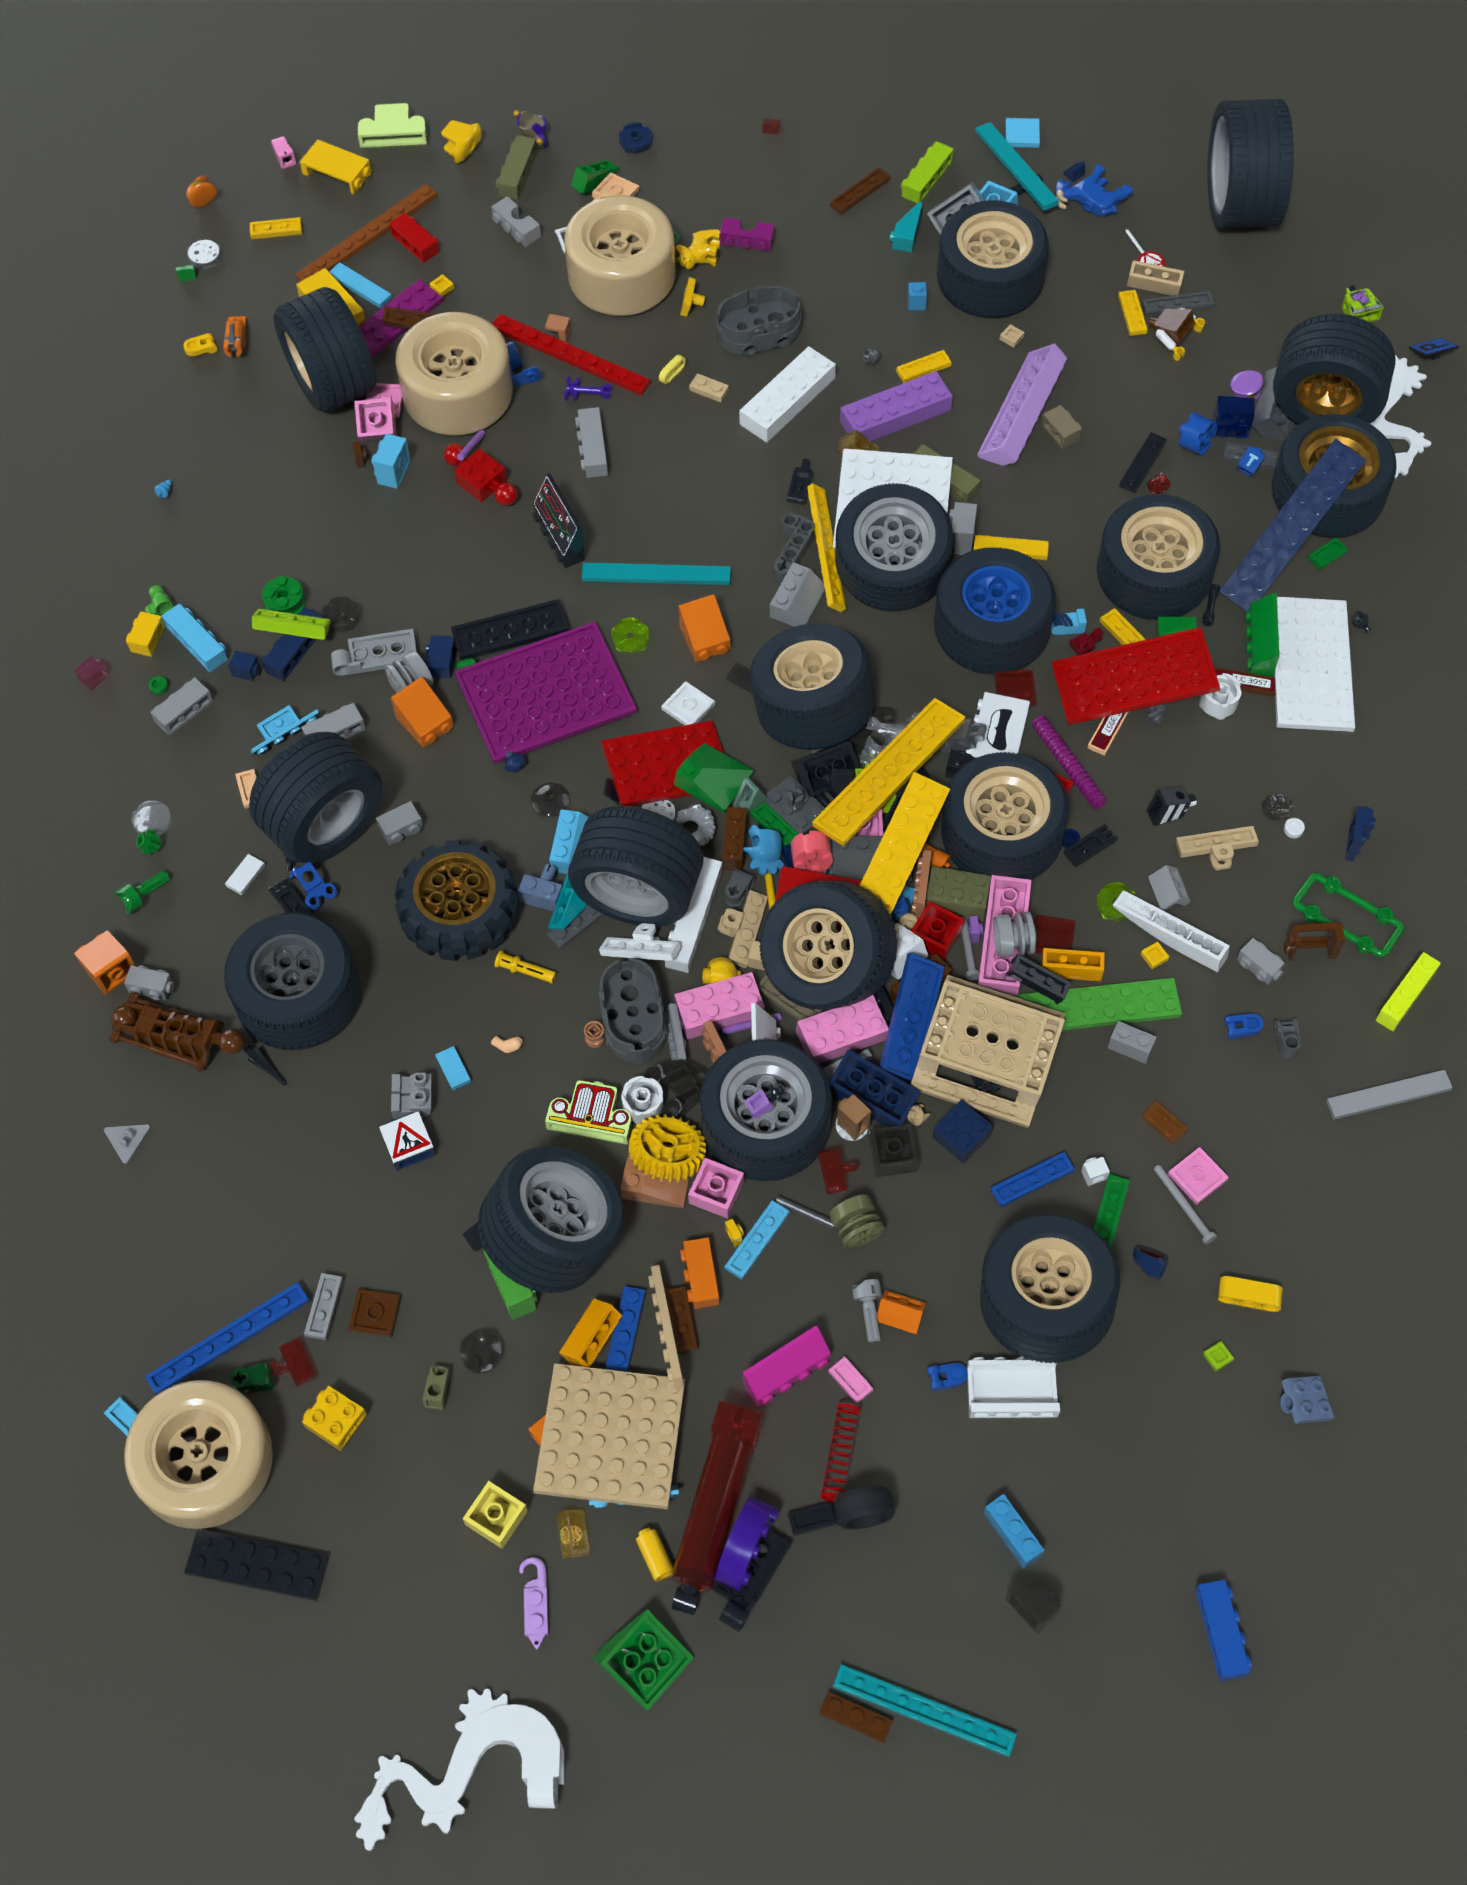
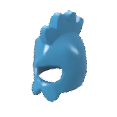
(765, 850)

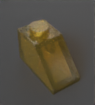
(856, 441)

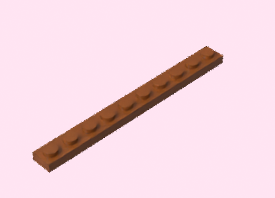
(369, 233)

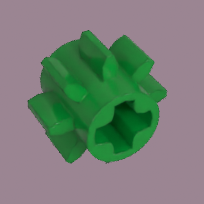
(148, 842)

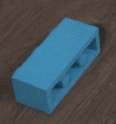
(1013, 1531)

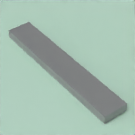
(1389, 1094)

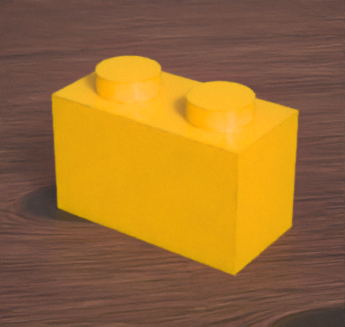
(145, 633)

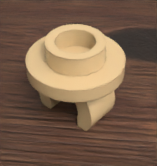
(908, 920)
(916, 1115)

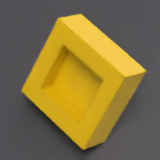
(442, 285)
(1154, 955)
(734, 1232)

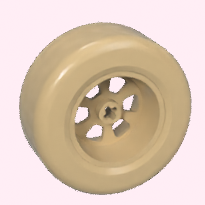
(161, 1427)

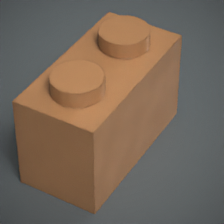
(853, 1116)

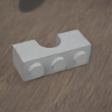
(507, 215)

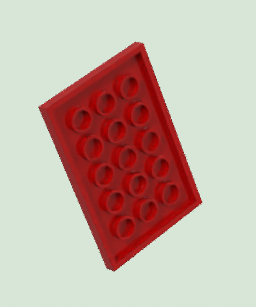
(647, 762)

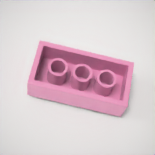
(721, 1002)
(843, 1028)

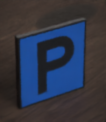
(1433, 347)

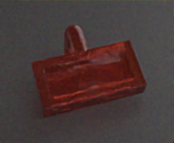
(834, 1171)
(296, 1362)

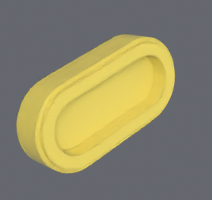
(672, 369)

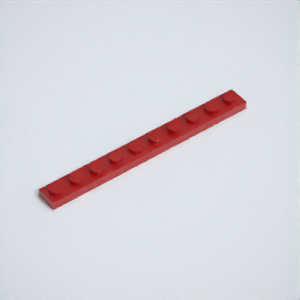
(571, 355)

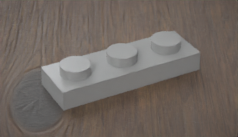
(323, 1306)

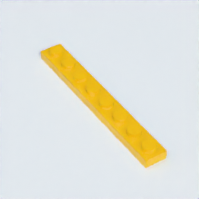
(826, 551)

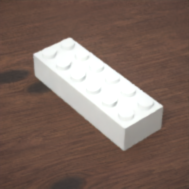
(787, 394)

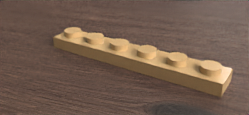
(666, 1334)

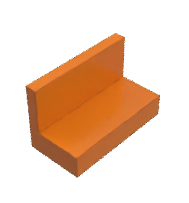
(900, 1311)

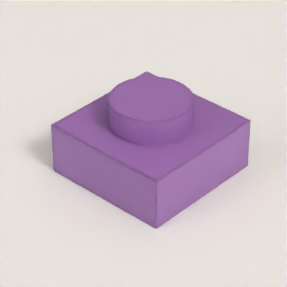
(975, 929)
(758, 1104)

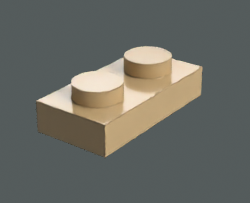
(709, 387)

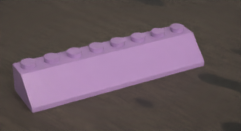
(1022, 405)

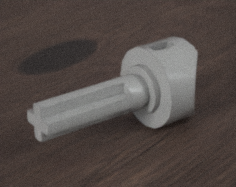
(867, 1294)

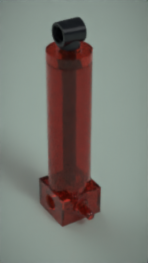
(705, 1534)

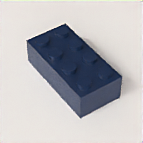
(877, 1089)

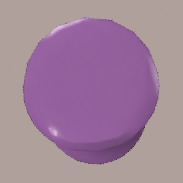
(1247, 384)

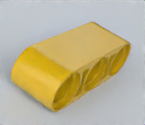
(1250, 1293)

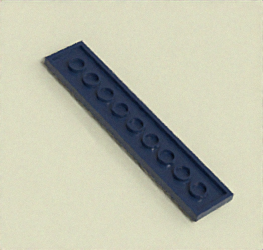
(1292, 525)

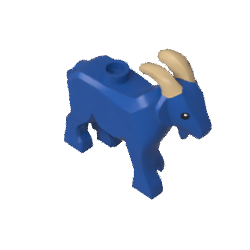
(1092, 194)

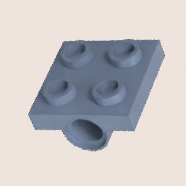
(1306, 1400)

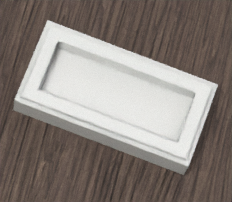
(245, 874)

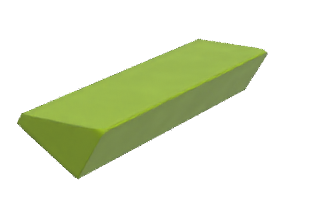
(290, 624)

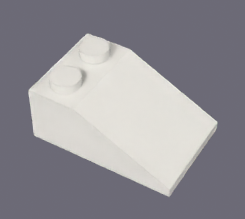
(763, 1025)

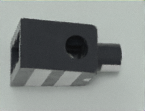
(1169, 805)

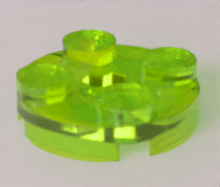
(633, 644)
(1106, 897)

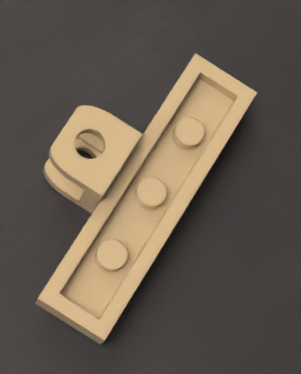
(1218, 843)
(743, 926)

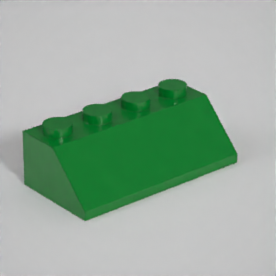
(1262, 636)

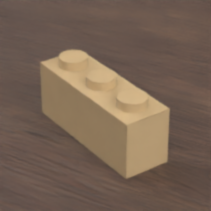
(1155, 278)

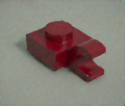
(1085, 644)

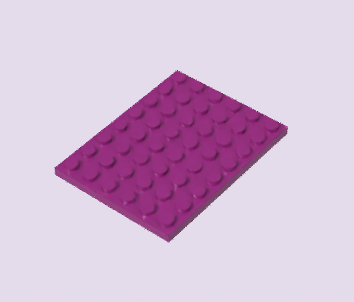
(545, 692)

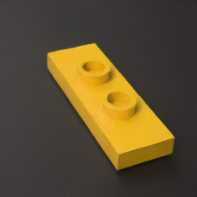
(1132, 312)
(923, 366)

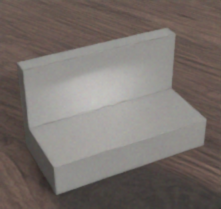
(1169, 887)

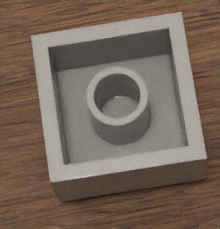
(963, 524)

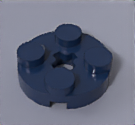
(638, 144)

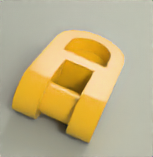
(193, 345)

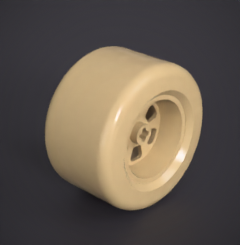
(641, 253)
(431, 371)

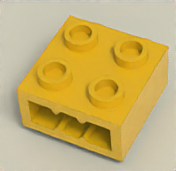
(334, 1418)

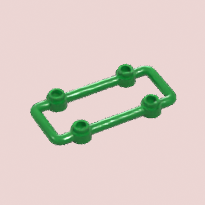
(1333, 885)

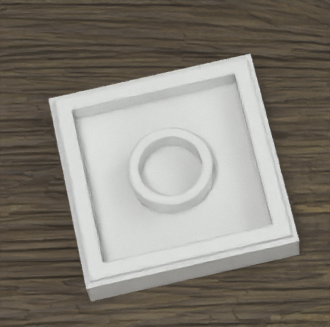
(688, 704)

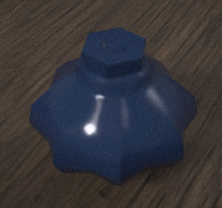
(514, 761)

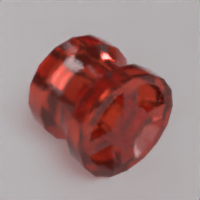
(1158, 484)

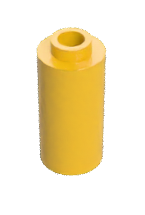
(654, 1554)

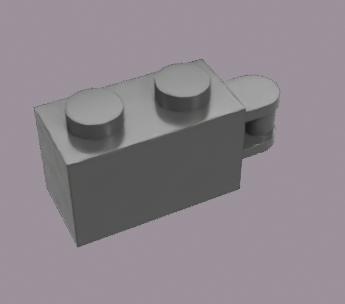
(965, 737)

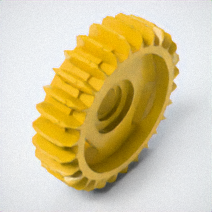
(663, 1160)

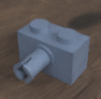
(540, 891)

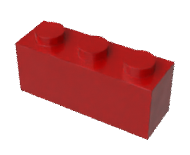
(414, 237)

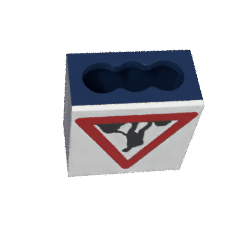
(407, 1140)

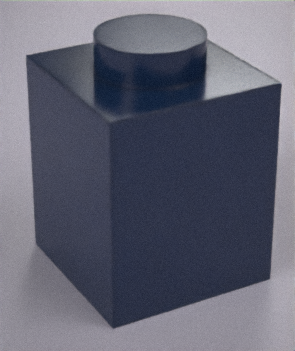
(244, 666)

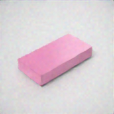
(850, 1380)

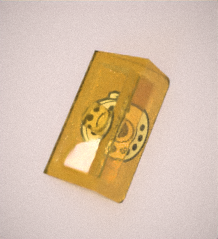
(573, 1533)

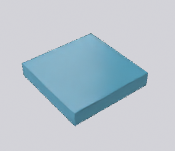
(1022, 132)

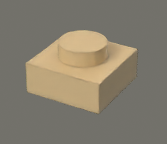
(1012, 335)

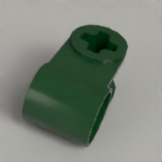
(255, 1378)

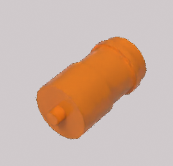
(938, 857)

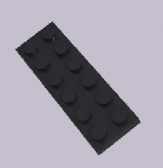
(509, 629)
(256, 1565)

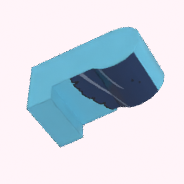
(1069, 623)

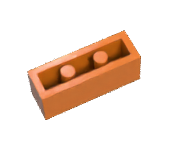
(700, 1273)

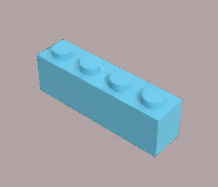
(194, 637)

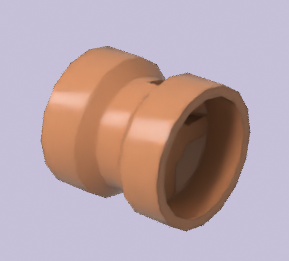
(595, 1038)

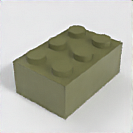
(958, 891)

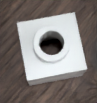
(1095, 1170)

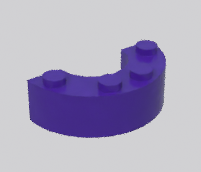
(743, 1542)

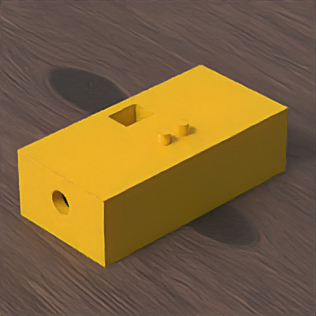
(325, 279)

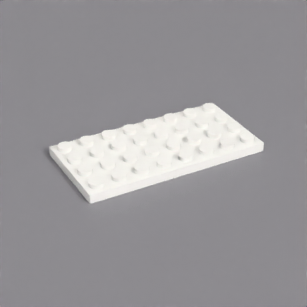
(1313, 666)

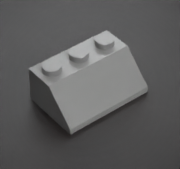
(962, 198)
(797, 596)

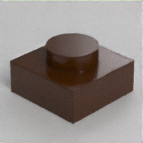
(360, 454)

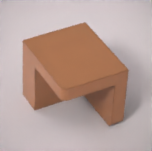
(559, 324)

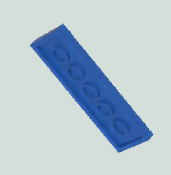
(911, 1016)

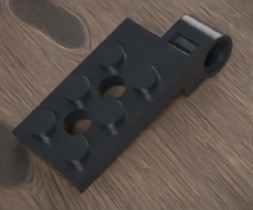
(744, 1601)

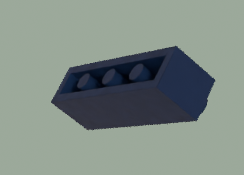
(288, 652)

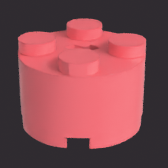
(811, 852)

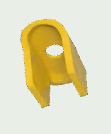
(462, 139)

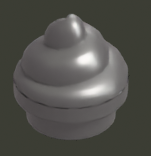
(871, 355)

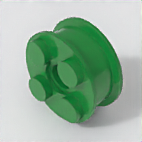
(283, 595)

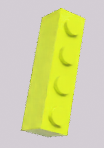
(1408, 991)

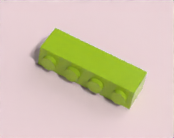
(927, 172)

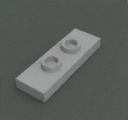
(674, 1032)

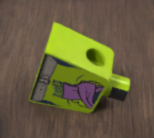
(1362, 304)

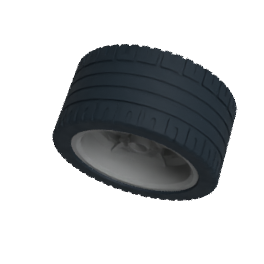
(1250, 163)

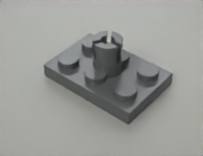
(794, 805)

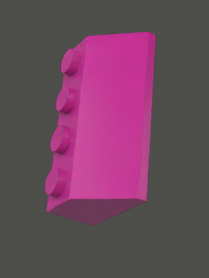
(786, 1366)

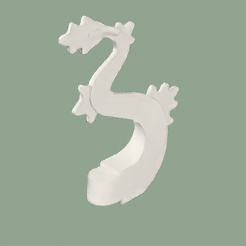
(1402, 381)
(484, 1727)

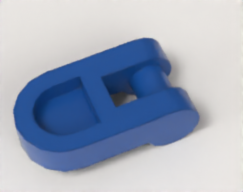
(1250, 1023)
(955, 1374)

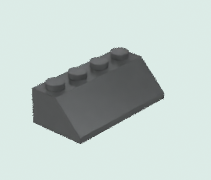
(1269, 418)
(855, 857)

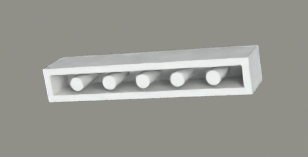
(690, 926)

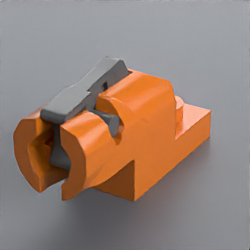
(235, 335)

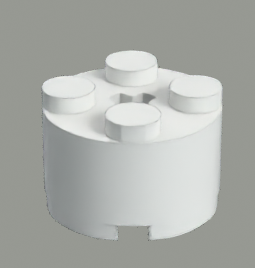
(1223, 702)
(647, 1090)

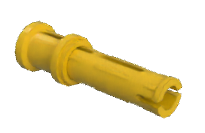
(514, 967)

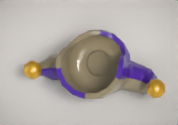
(532, 126)

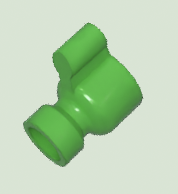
(160, 601)

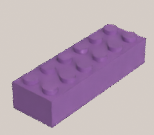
(897, 407)

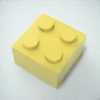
(495, 1514)

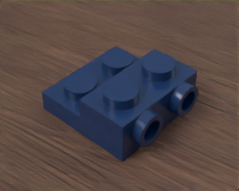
(1359, 831)

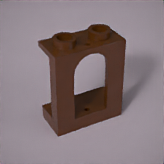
(1333, 941)

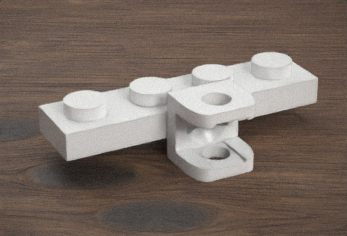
(642, 946)

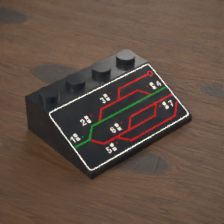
(558, 523)

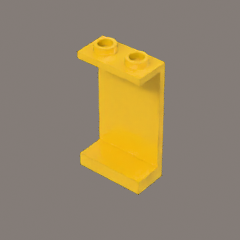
(336, 163)

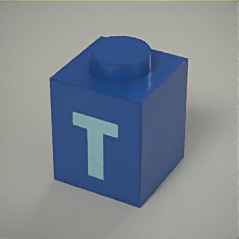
(1251, 461)

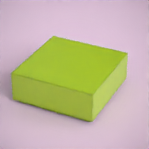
(1218, 1356)

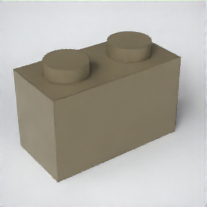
(1061, 426)

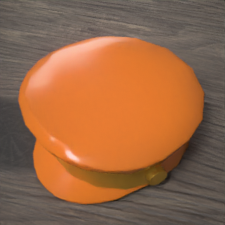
(201, 192)

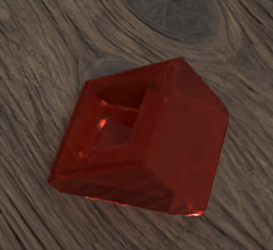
(770, 126)

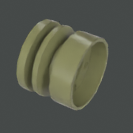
(856, 1221)

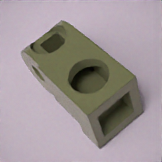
(436, 1387)

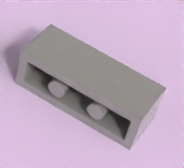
(181, 706)
(343, 722)

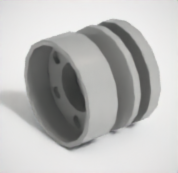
(412, 669)
(1017, 934)

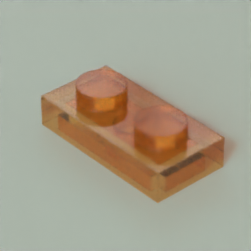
(1164, 1123)

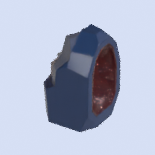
(1150, 1262)

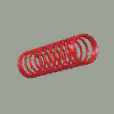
(829, 1496)

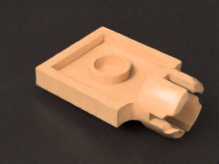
(614, 185)

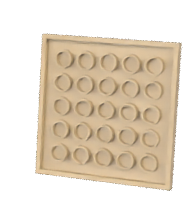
(609, 1436)

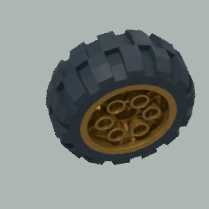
(443, 871)

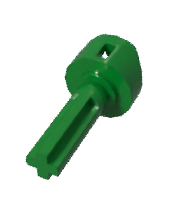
(131, 896)

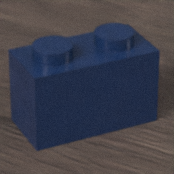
(440, 656)

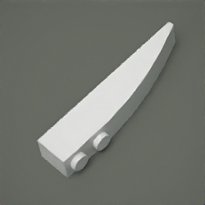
(1173, 931)

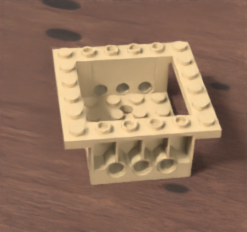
(990, 1012)

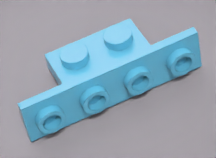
(279, 725)

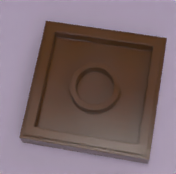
(374, 1313)

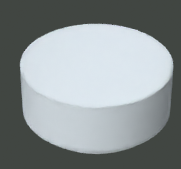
(1294, 828)

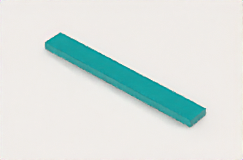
(1017, 166)
(656, 573)
(925, 1710)

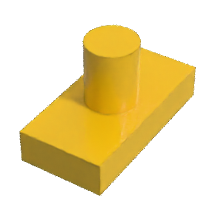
(690, 297)

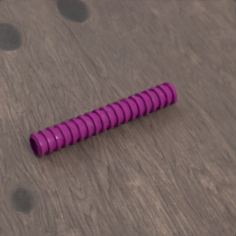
(1069, 762)

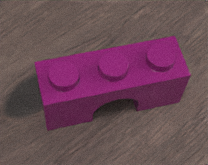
(759, 239)

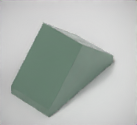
(748, 796)

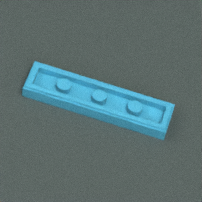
(360, 285)
(757, 1240)

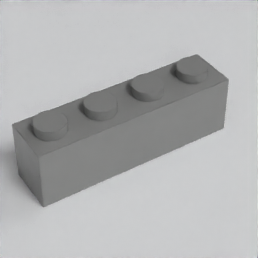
(592, 442)

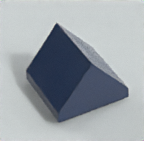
(1075, 171)

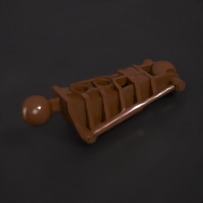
(178, 1032)

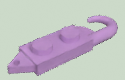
(536, 1603)

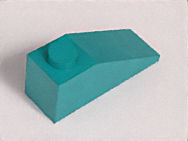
(906, 230)
(566, 908)

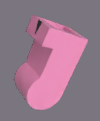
(283, 150)

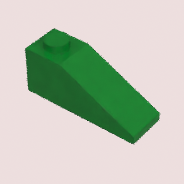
(589, 176)

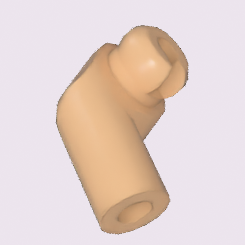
(508, 1045)

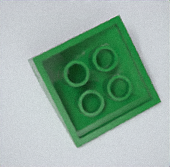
(712, 777)
(643, 1659)

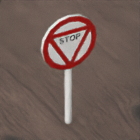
(1147, 257)

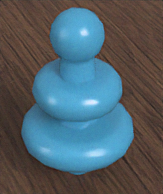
(163, 489)

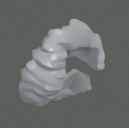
(702, 818)

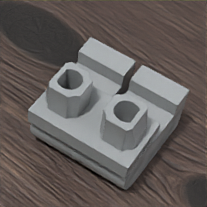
(411, 1095)

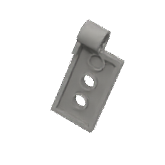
(362, 650)

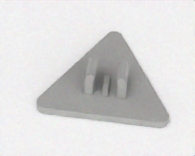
(126, 1139)

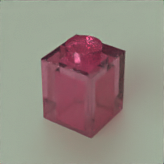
(91, 672)

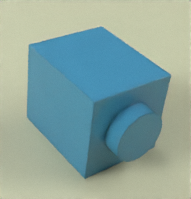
(917, 296)

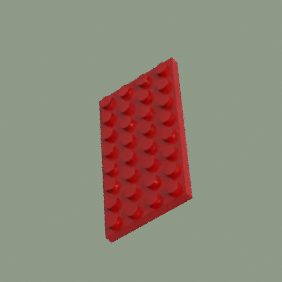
(1135, 676)

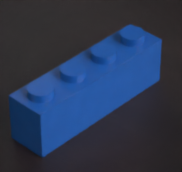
(1222, 1630)

